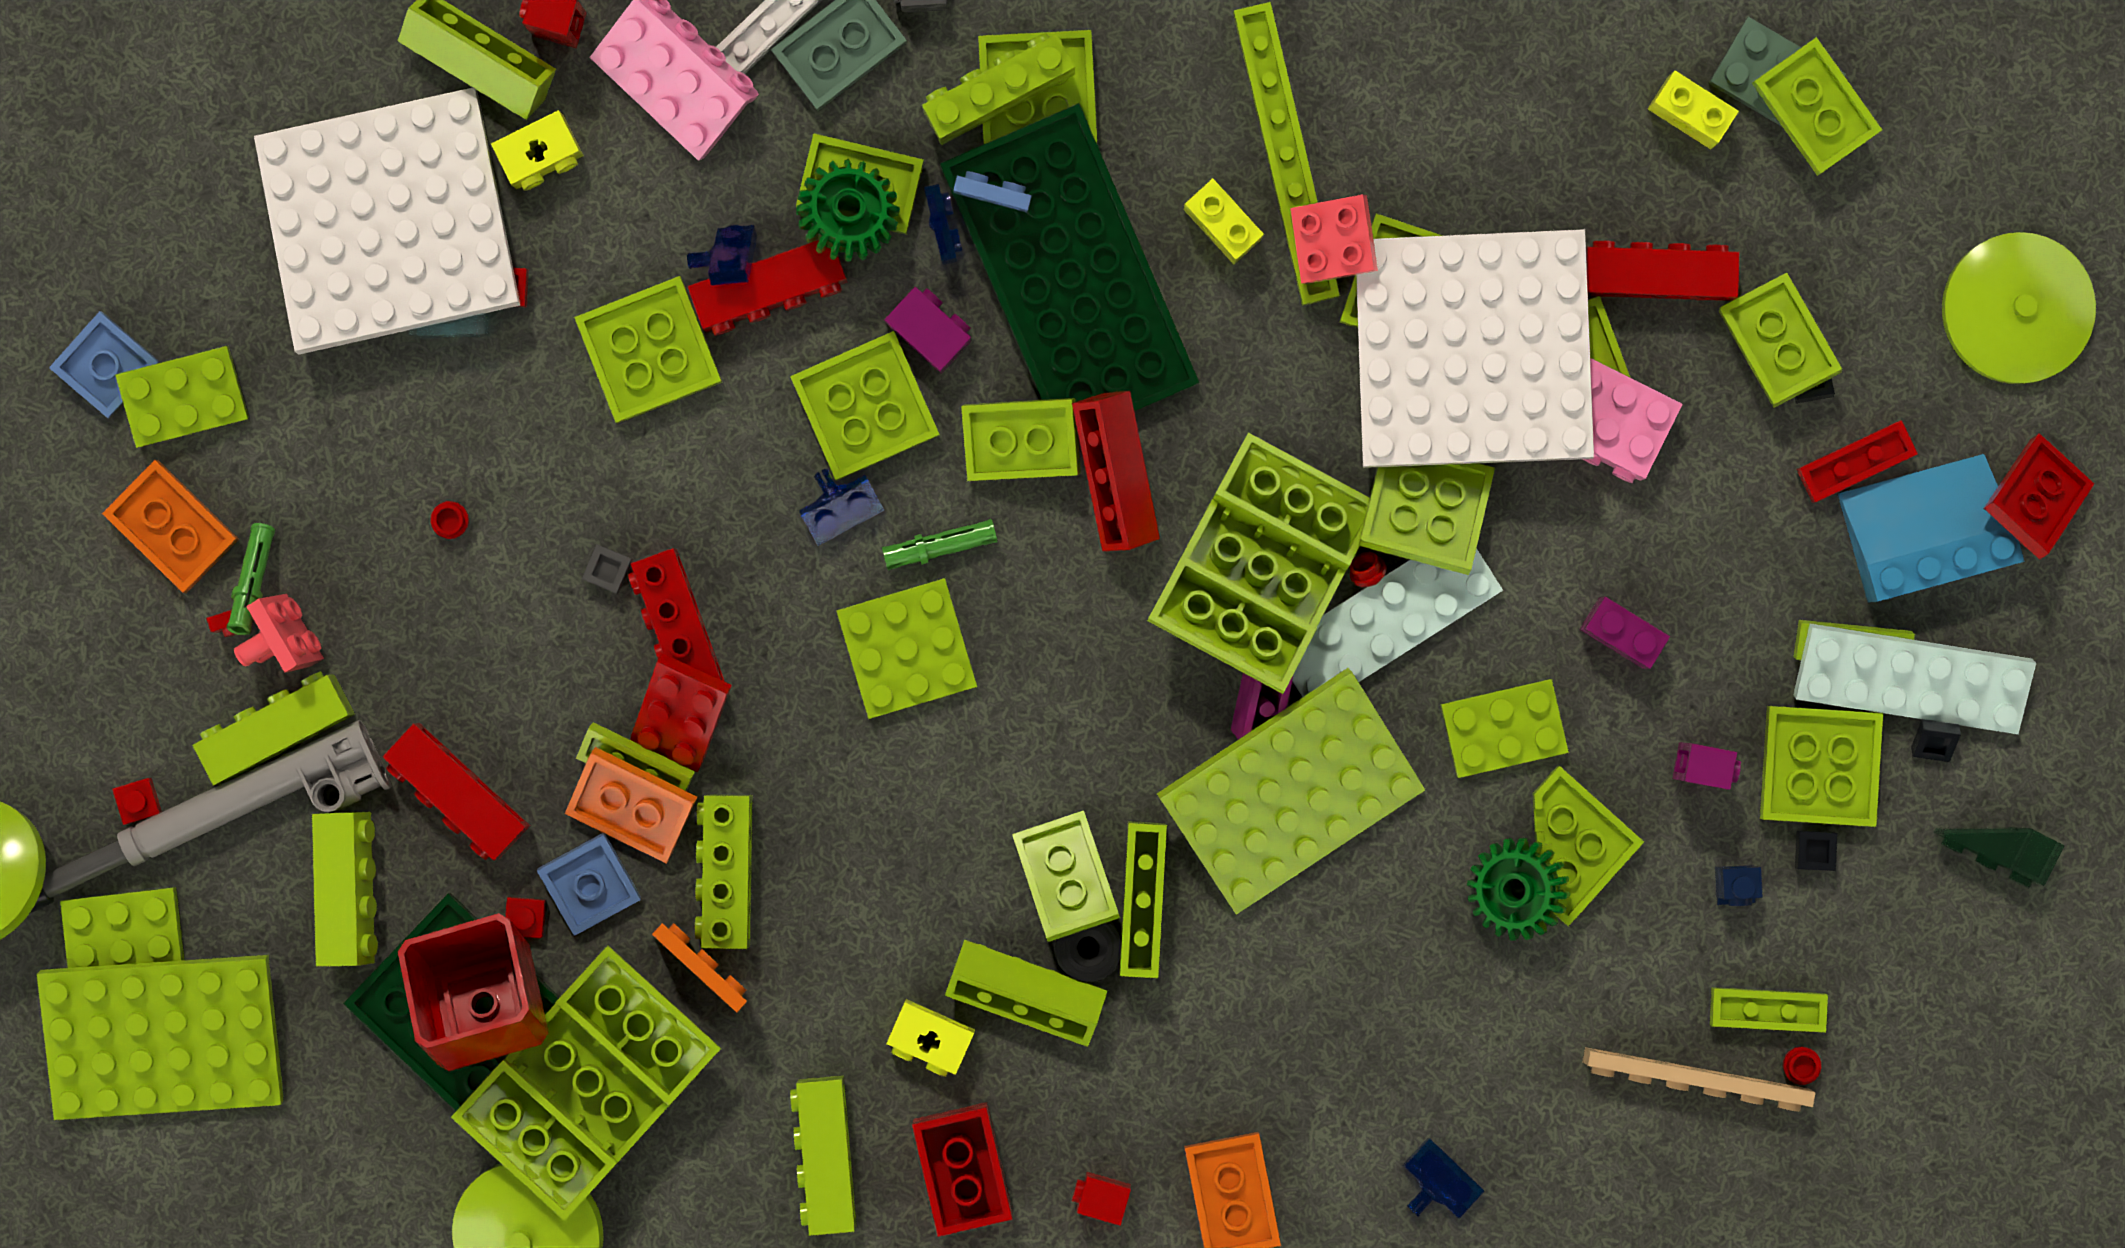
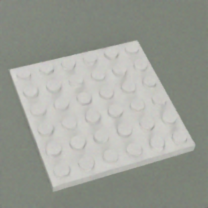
(386, 220)
(1475, 350)

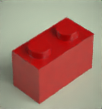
(554, 20)

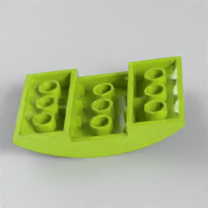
(1263, 563)
(592, 1086)

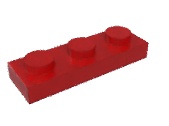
(1857, 461)

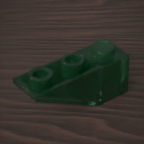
(2017, 849)

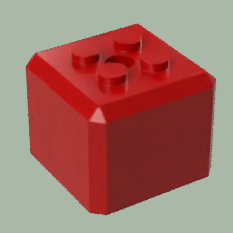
(456, 968)

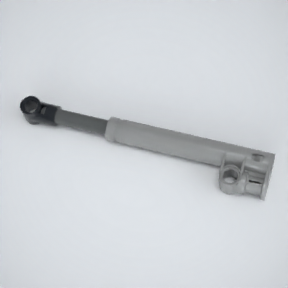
(333, 759)

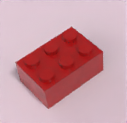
(962, 1169)

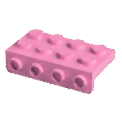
(674, 74)
(1628, 422)

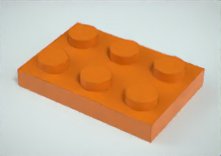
(170, 526)
(630, 805)
(701, 965)
(1232, 1193)

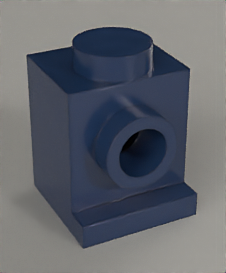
(1738, 885)

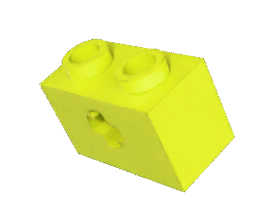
(1693, 110)
(518, 147)
(1223, 221)
(919, 1020)

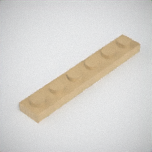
(1714, 1082)

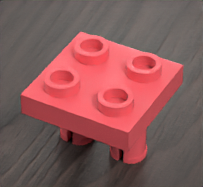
(1334, 239)
(280, 635)

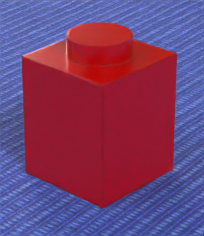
(1101, 1198)

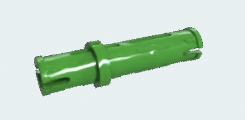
(259, 540)
(936, 545)

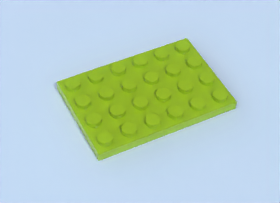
(1291, 791)
(160, 1037)

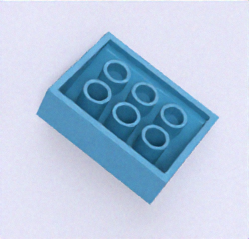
(1926, 529)

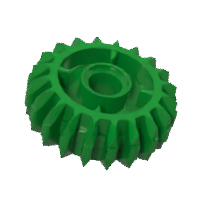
(841, 232)
(1540, 884)

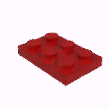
(2039, 496)
(680, 712)

